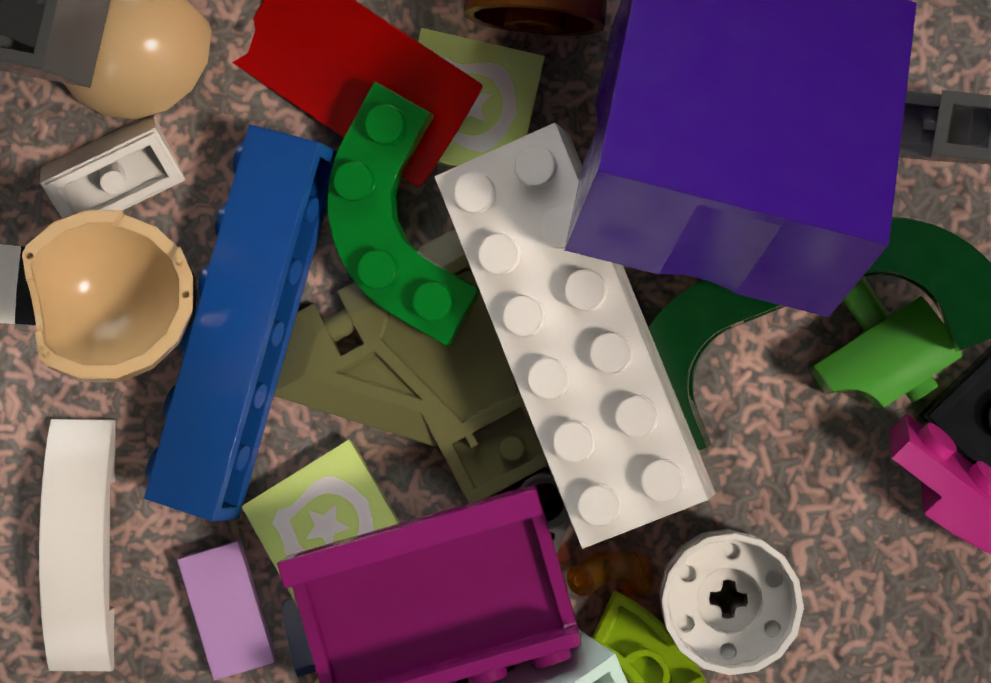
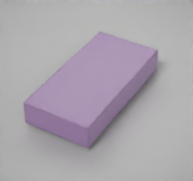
(227, 609)

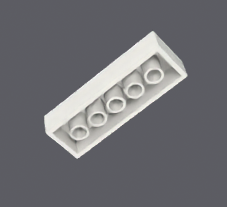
(573, 341)

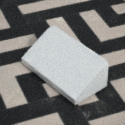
(113, 170)

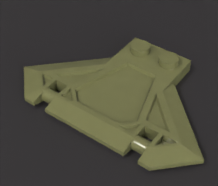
(417, 386)

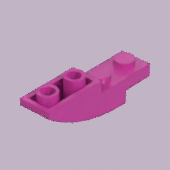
(951, 487)

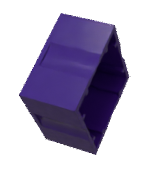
(748, 144)

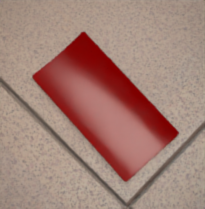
(334, 51)

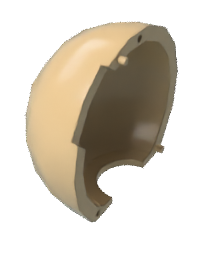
(146, 58)
(106, 295)

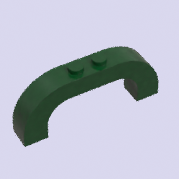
(918, 252)

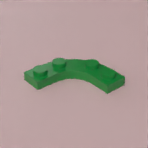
(367, 223)

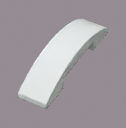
(77, 545)

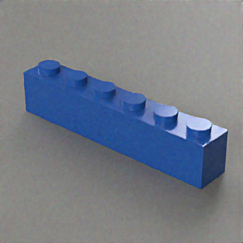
(241, 325)

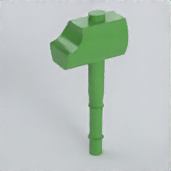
(891, 355)

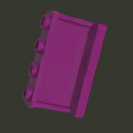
(437, 596)

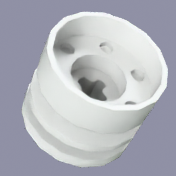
(756, 628)

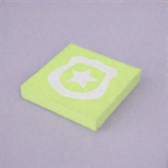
(507, 95)
(320, 505)

